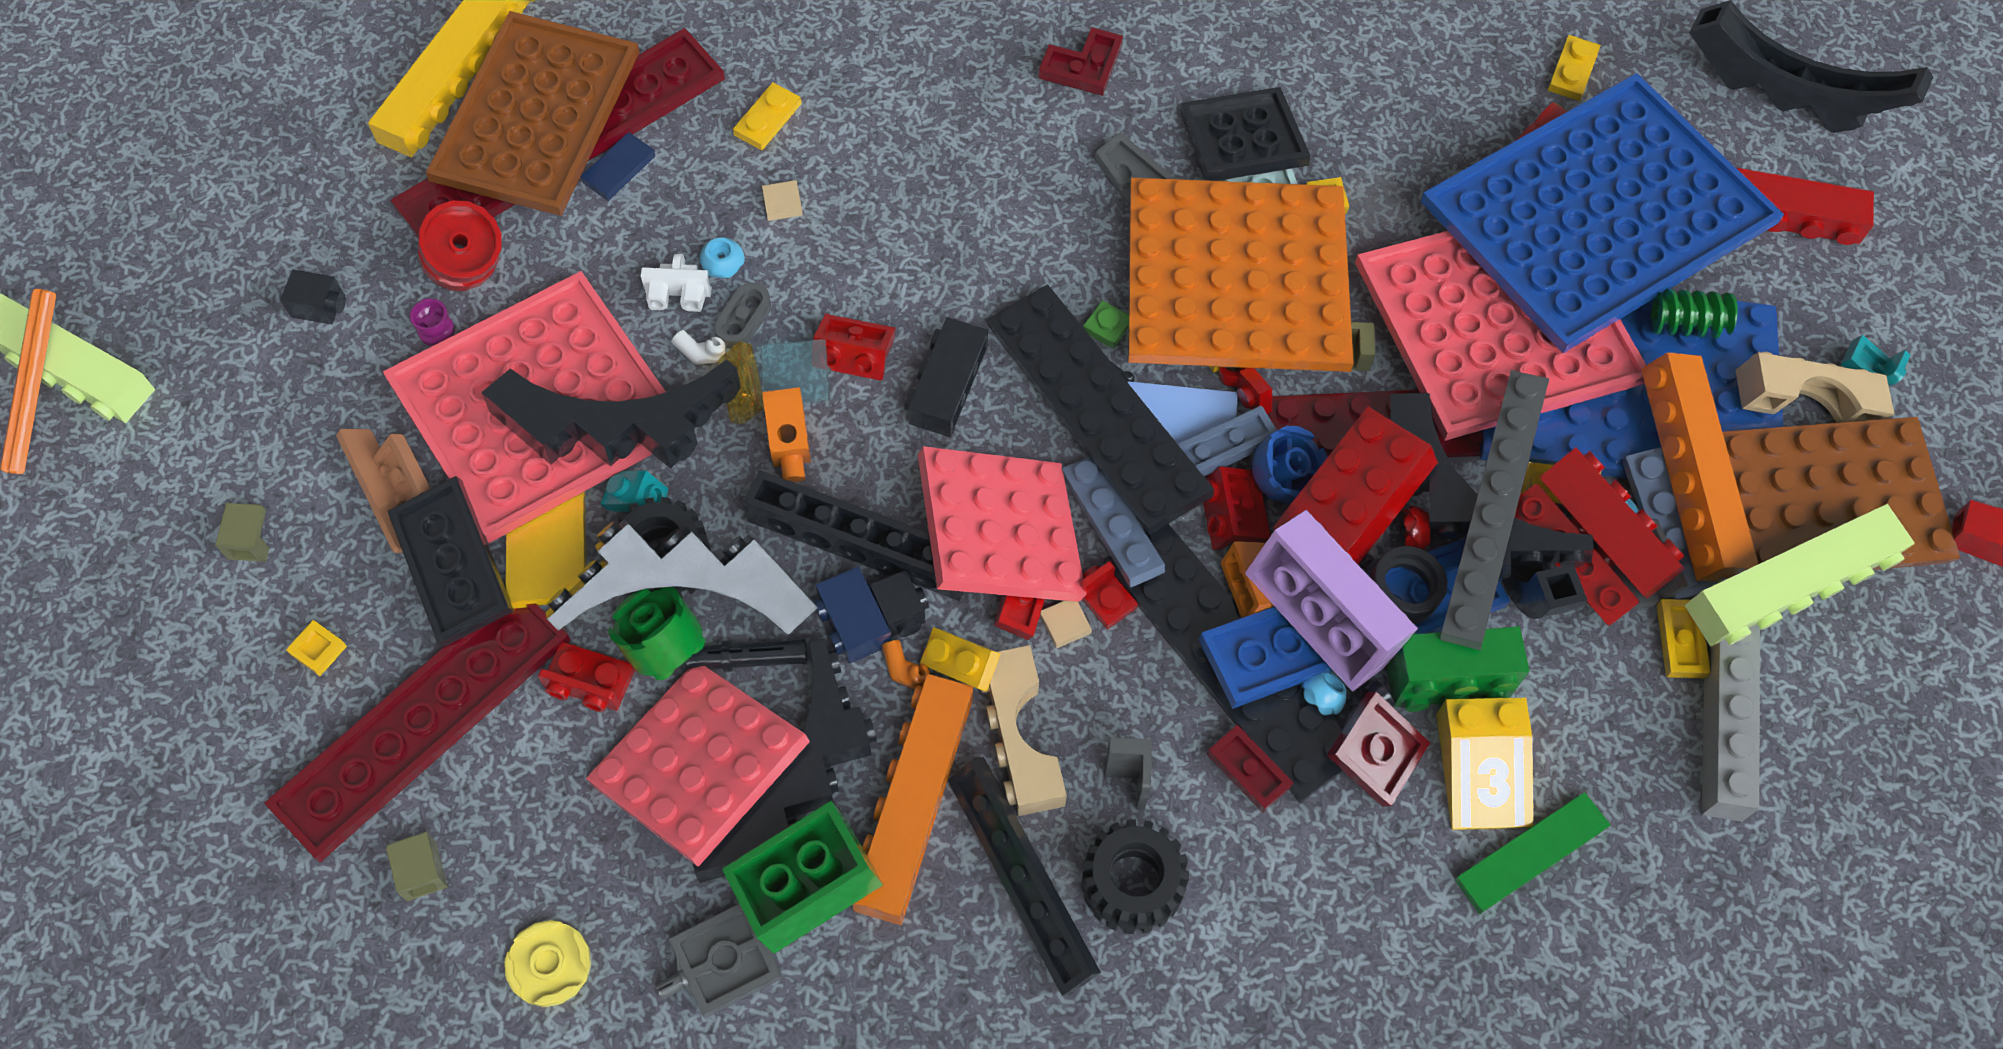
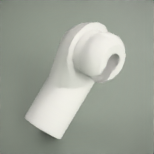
(699, 353)

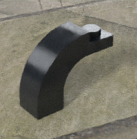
(1545, 590)

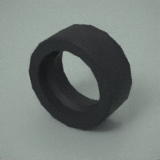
(1422, 564)

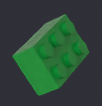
(1437, 670)
(801, 877)

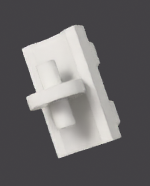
(676, 280)

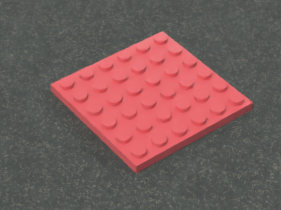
(1468, 335)
(552, 339)

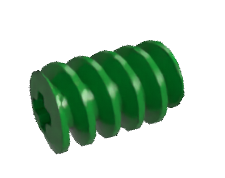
(1694, 310)

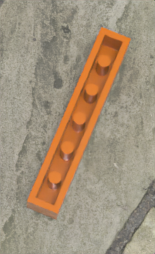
(1699, 467)
(914, 794)

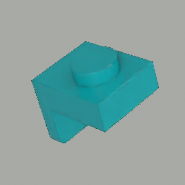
(1867, 356)
(631, 487)

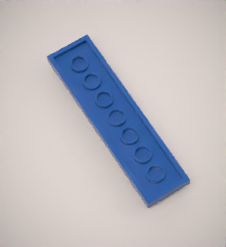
(1269, 655)

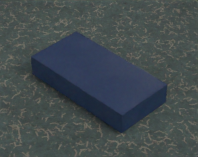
(618, 166)

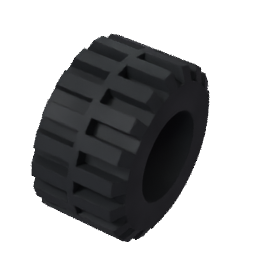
(661, 518)
(1128, 910)

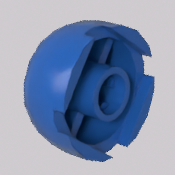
(1286, 463)

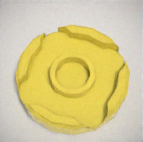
(558, 974)

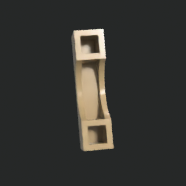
(1850, 395)
(1034, 777)

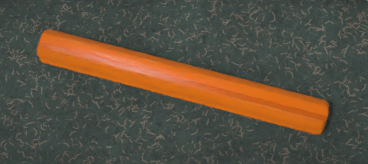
(28, 381)

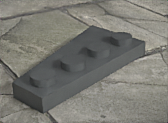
(1122, 160)

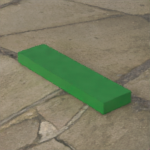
(1532, 853)

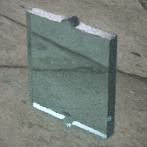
(797, 365)

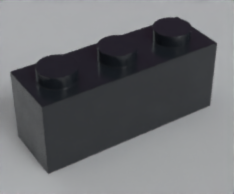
(946, 376)

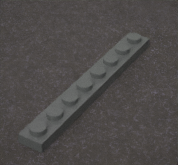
(1494, 511)

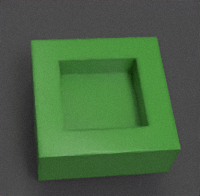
(1107, 324)

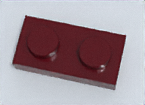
(1250, 768)

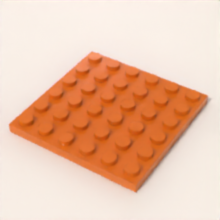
(1238, 275)

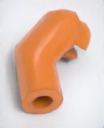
(901, 670)

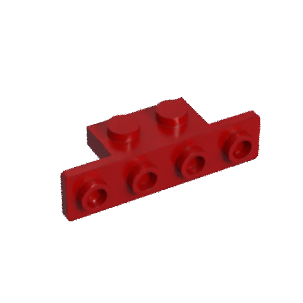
(1601, 585)

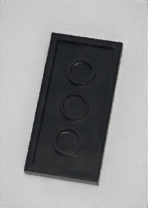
(450, 561)

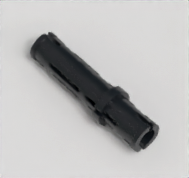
(749, 655)

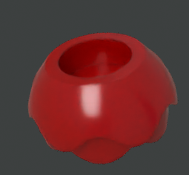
(1416, 527)

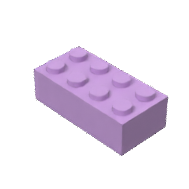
(1330, 600)

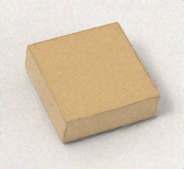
(782, 200)
(1065, 623)

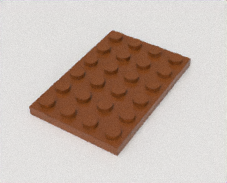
(533, 113)
(1825, 475)

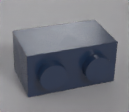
(852, 615)

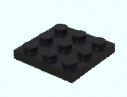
(1244, 134)

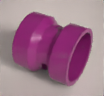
(431, 321)

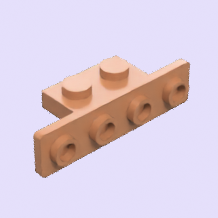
(385, 473)

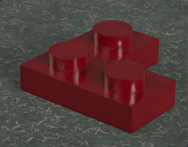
(1085, 69)

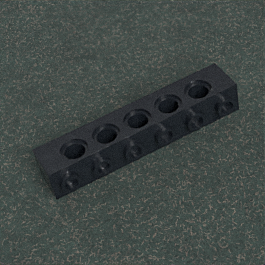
(842, 529)

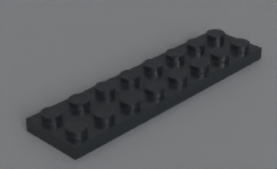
(1100, 409)
(1192, 601)

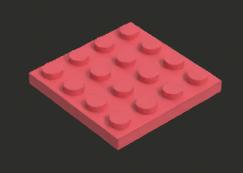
(1000, 525)
(697, 762)

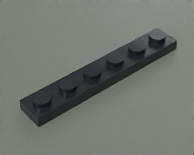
(1024, 877)

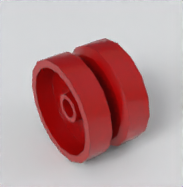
(465, 225)

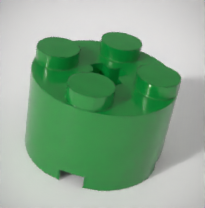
(656, 631)

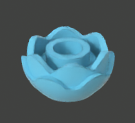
(725, 266)
(1326, 692)

